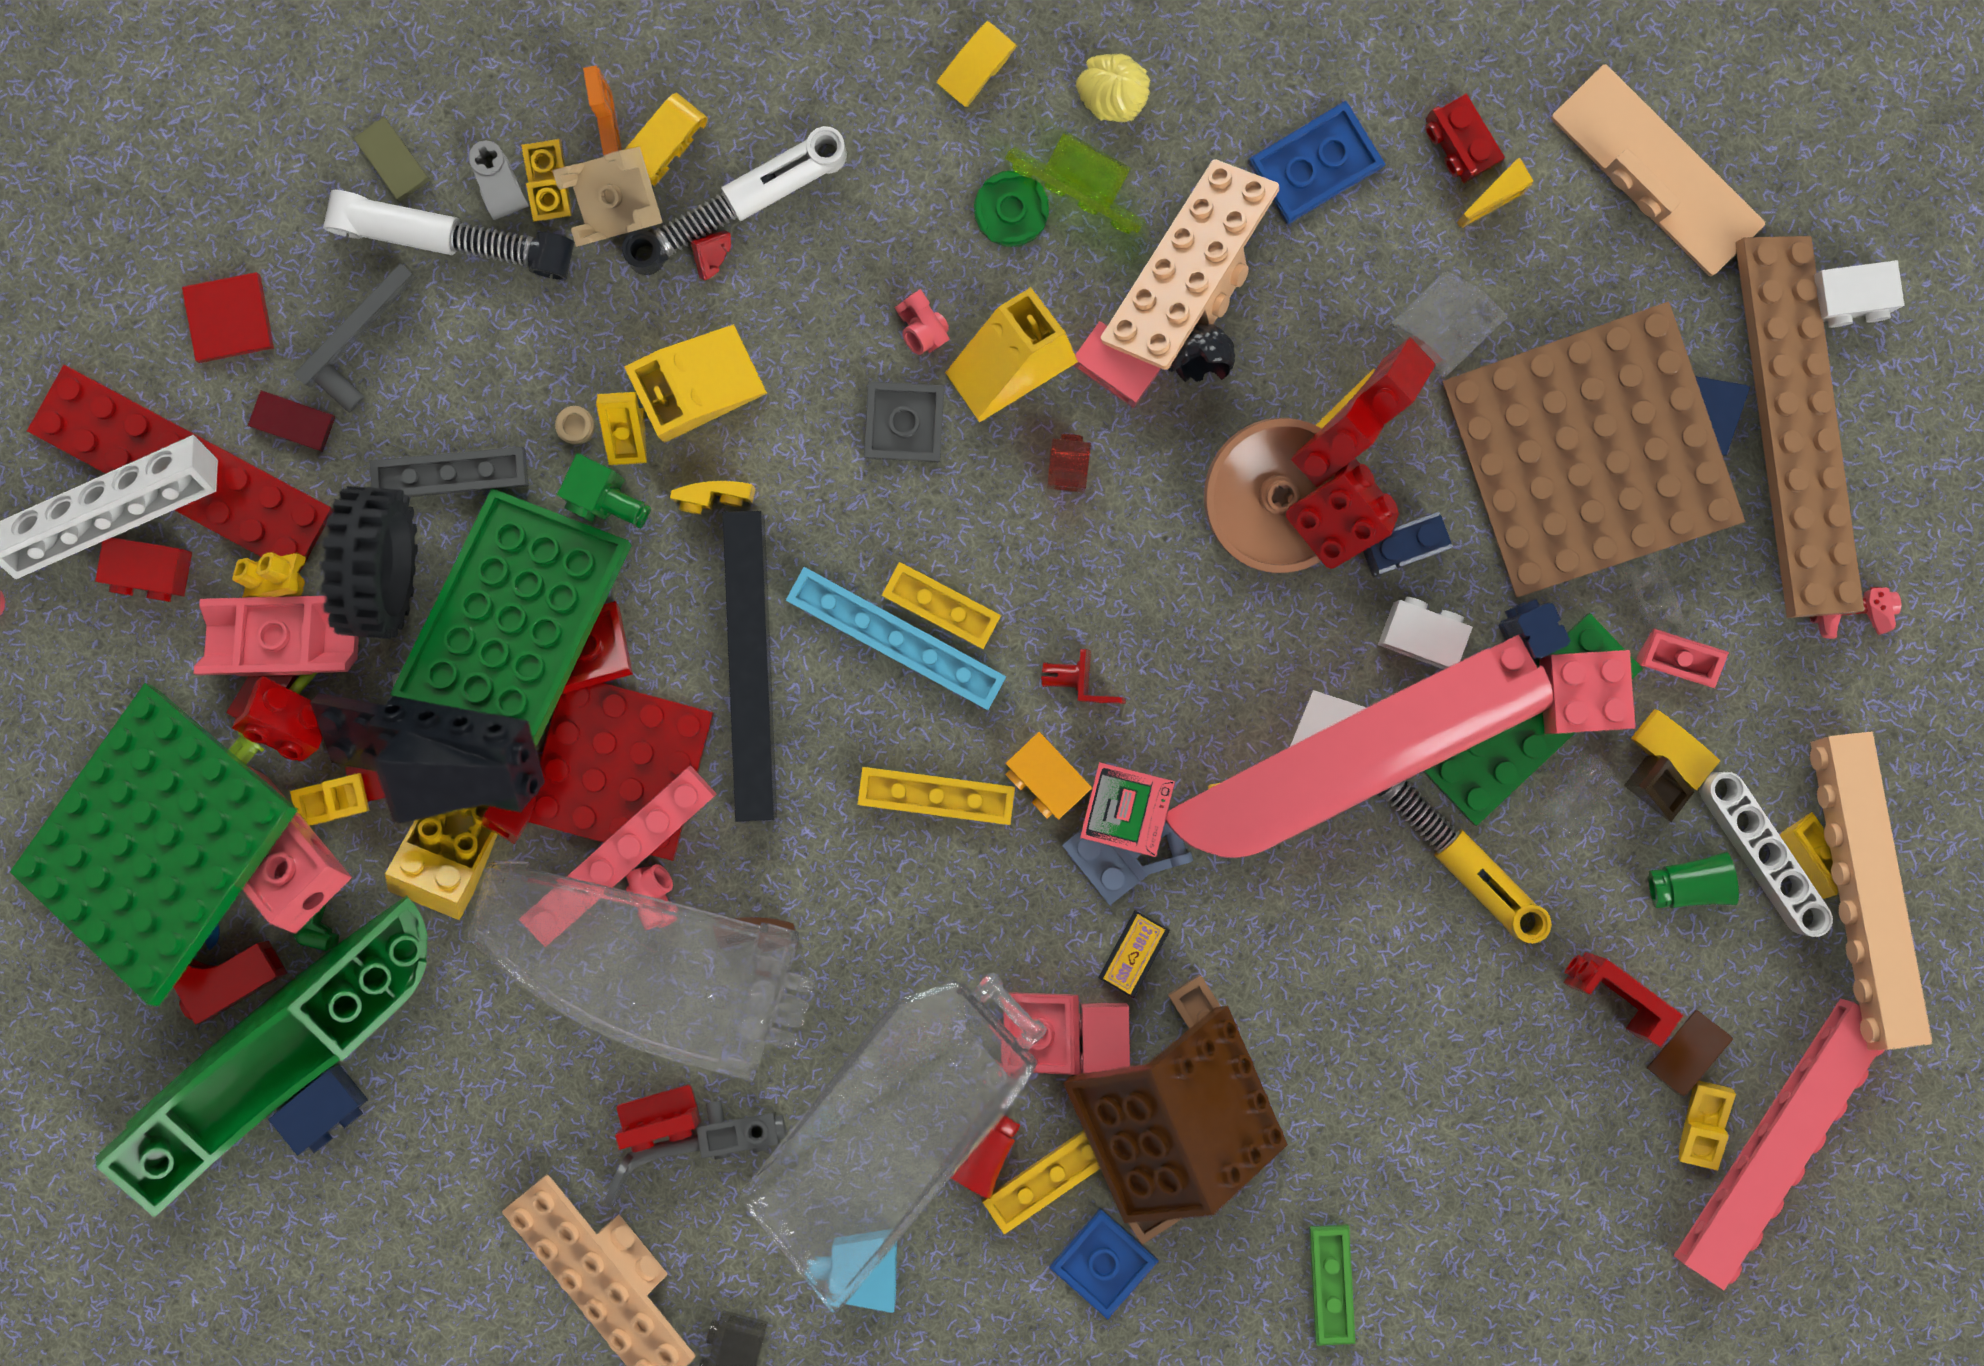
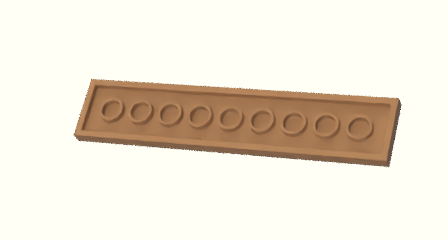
(1799, 427)

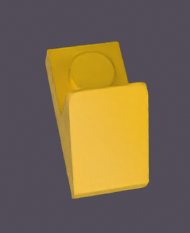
(622, 428)

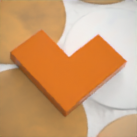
(602, 105)

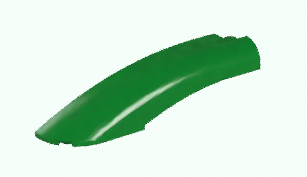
(269, 1058)

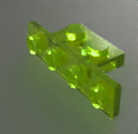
(1083, 174)

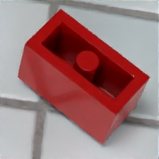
(143, 566)

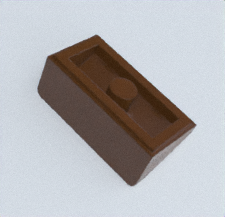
(1689, 1053)

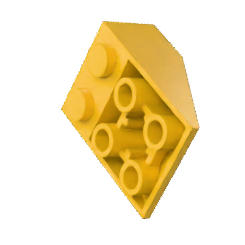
(1011, 355)
(695, 381)
(442, 860)

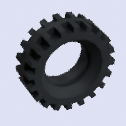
(369, 562)

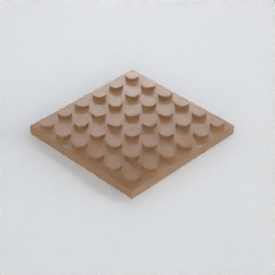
(1593, 450)

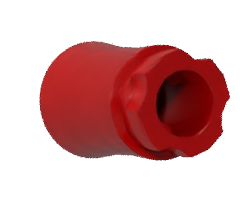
(984, 1164)

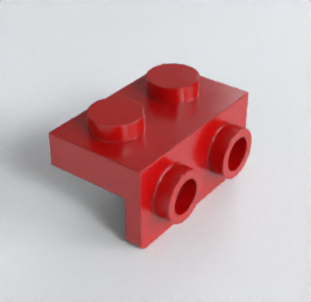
(280, 720)
(657, 1116)

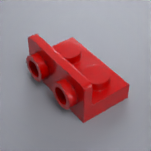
(1463, 138)

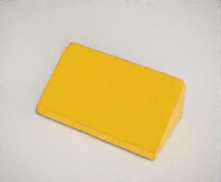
(1813, 854)

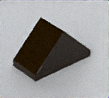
(1660, 786)

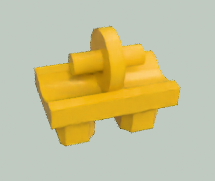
(270, 575)

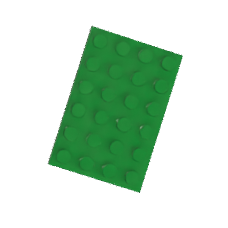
(513, 613)

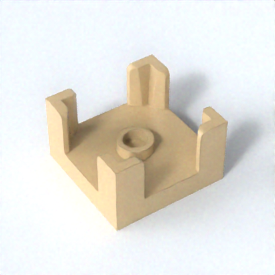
(611, 195)

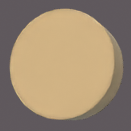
(575, 425)

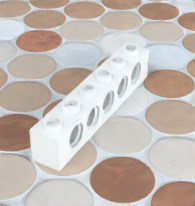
(107, 506)

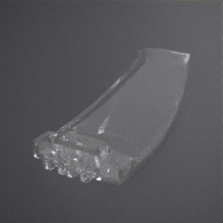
(643, 967)

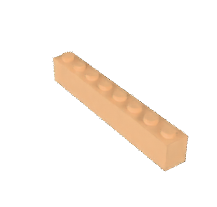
(1870, 892)

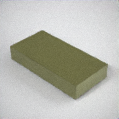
(391, 159)

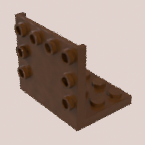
(1183, 1127)

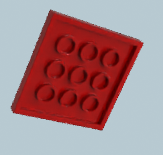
(612, 756)

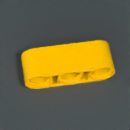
(667, 135)

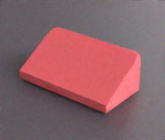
(1682, 658)

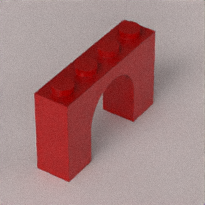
(215, 988)

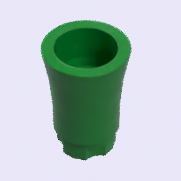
(1695, 883)

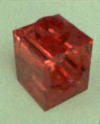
(1069, 463)

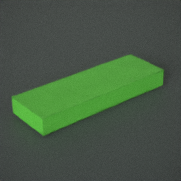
(1332, 1285)

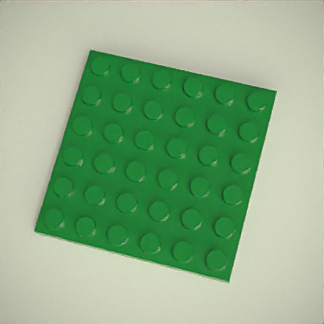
(153, 843)

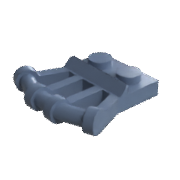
(1116, 869)

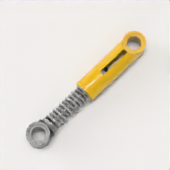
(1470, 864)

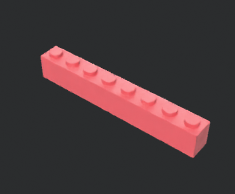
(1779, 1148)

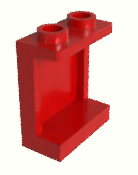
(1655, 1017)

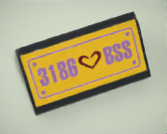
(1134, 954)

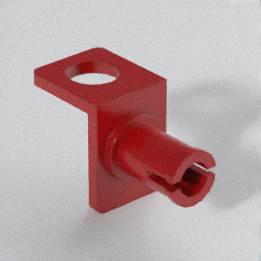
(1076, 677)

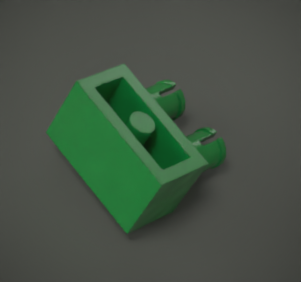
(596, 491)

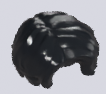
(1204, 352)

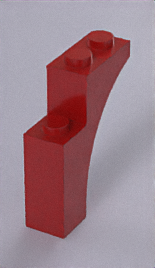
(1360, 421)

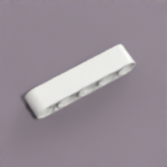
(1781, 860)

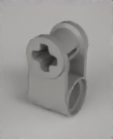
(497, 184)

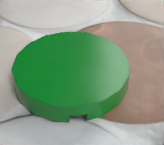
(1021, 213)

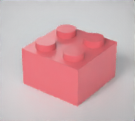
(1589, 692)

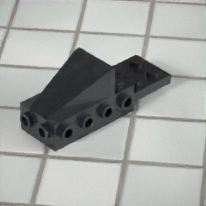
(432, 754)

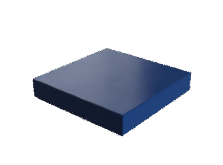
(1103, 1263)

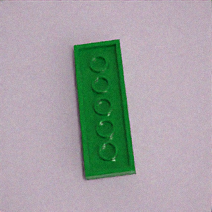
(1496, 767)

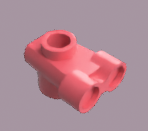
(925, 328)
(650, 881)

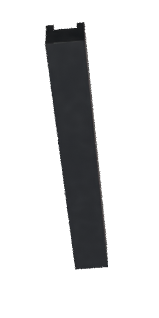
(749, 666)

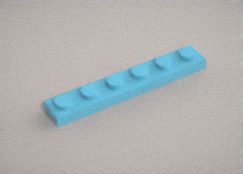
(896, 638)

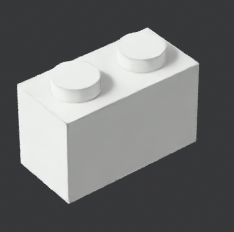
(1859, 292)
(1425, 634)

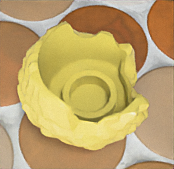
(1114, 87)

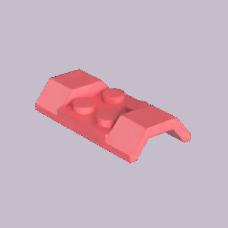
(272, 638)

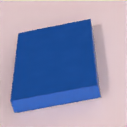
(1318, 161)

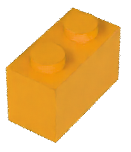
(1047, 776)

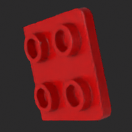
(1344, 515)

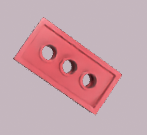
(295, 875)

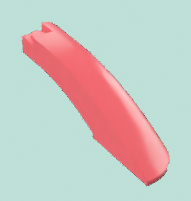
(1366, 753)

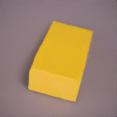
(1507, 187)

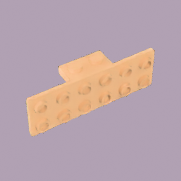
(1657, 170)
(1192, 266)
(601, 1273)

